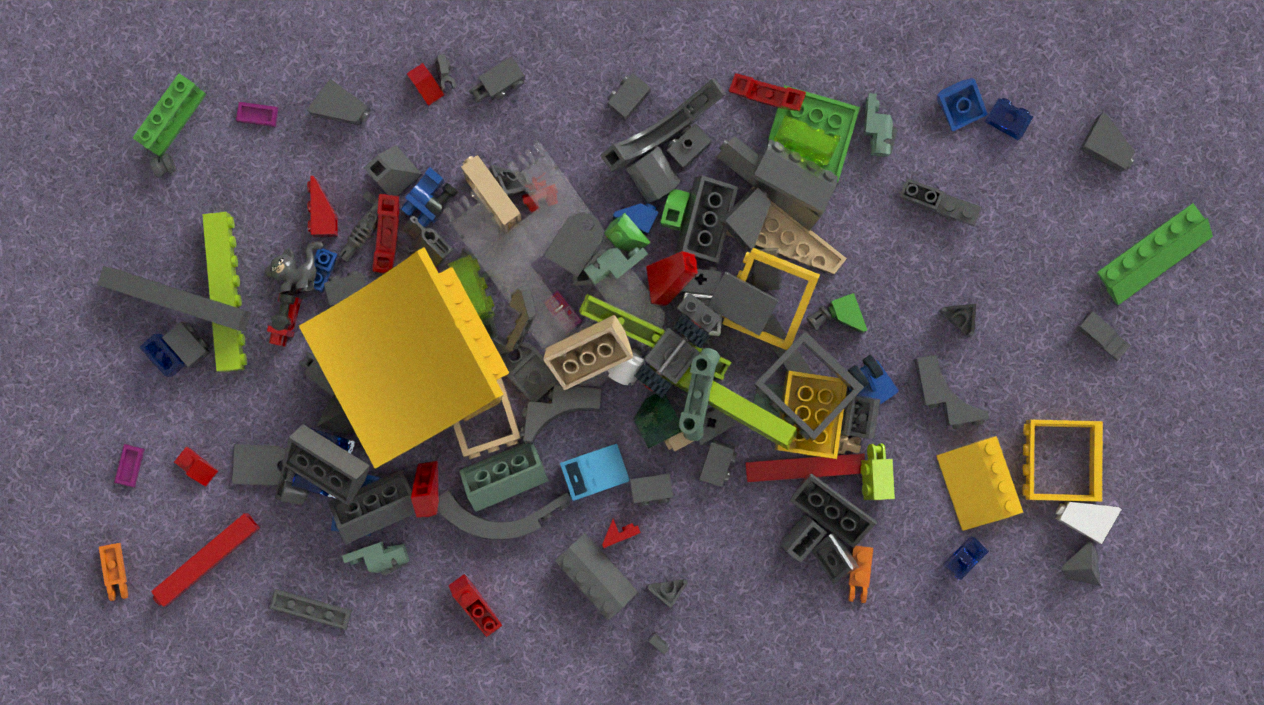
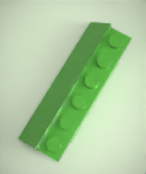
(1155, 253)

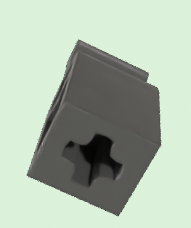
(428, 238)
(1103, 335)

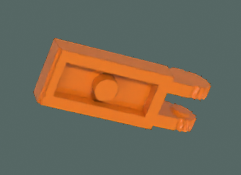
(113, 570)
(861, 575)

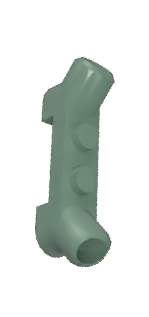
(701, 381)

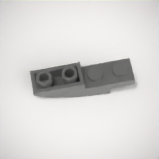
(940, 203)

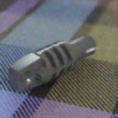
(359, 235)

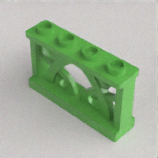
(169, 115)

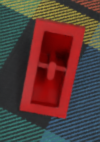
(425, 84)

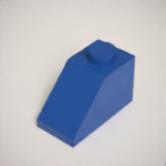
(641, 215)

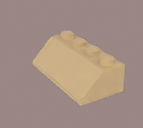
(588, 352)

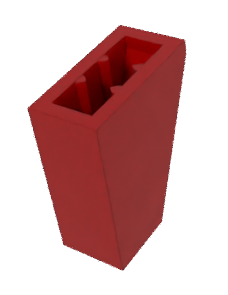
(670, 276)

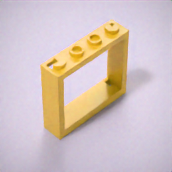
(791, 268)
(1095, 461)

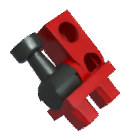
(285, 320)

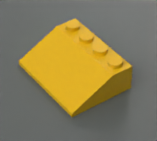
(813, 399)
(979, 483)

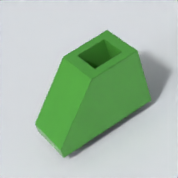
(675, 209)

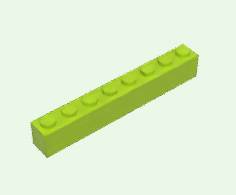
(223, 288)

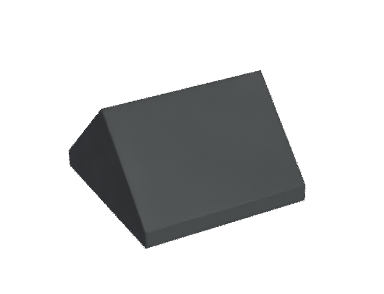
(835, 558)

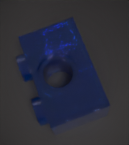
(997, 119)
(162, 355)
(965, 558)

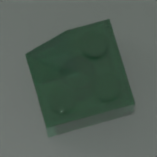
(656, 420)

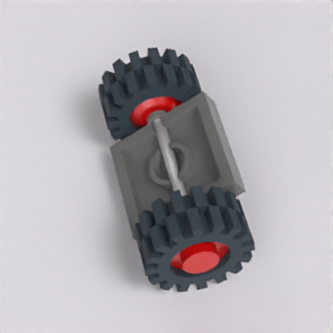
(672, 355)

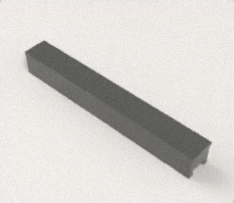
(174, 298)

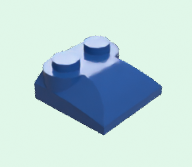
(961, 103)

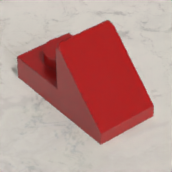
(196, 466)
(614, 536)

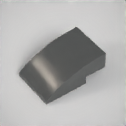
(860, 417)

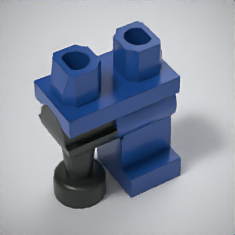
(422, 198)

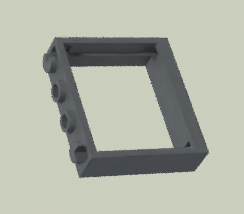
(778, 405)

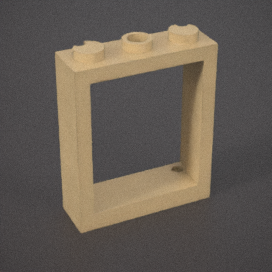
(479, 177)
(493, 445)

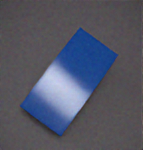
(324, 265)

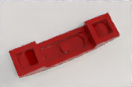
(766, 93)
(386, 233)

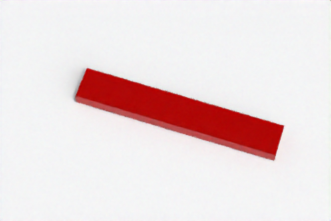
(802, 467)

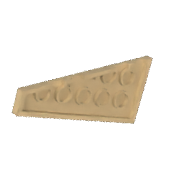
(796, 241)

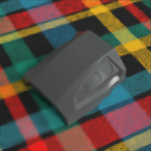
(653, 175)

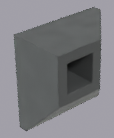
(393, 171)

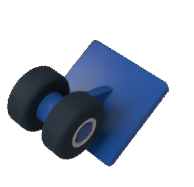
(874, 379)

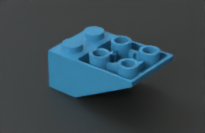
(594, 472)

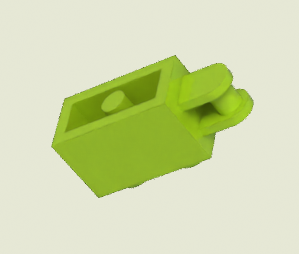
(877, 474)

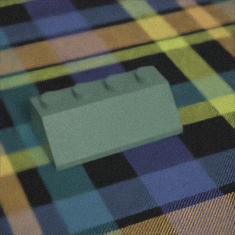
(503, 476)

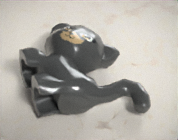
(297, 279)

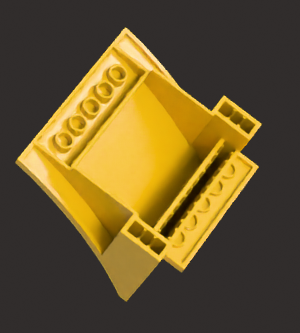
(406, 357)

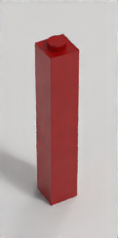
(205, 560)

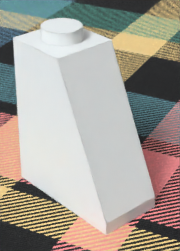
(1088, 519)

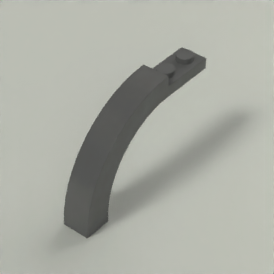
(658, 134)
(475, 525)

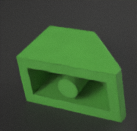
(625, 234)
(848, 313)

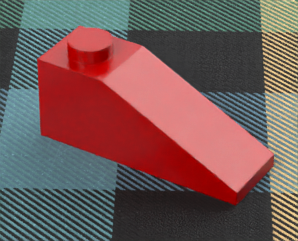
(425, 489)

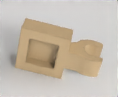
(851, 444)

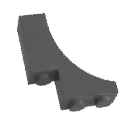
(936, 391)
(563, 402)

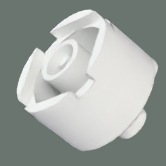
(625, 371)

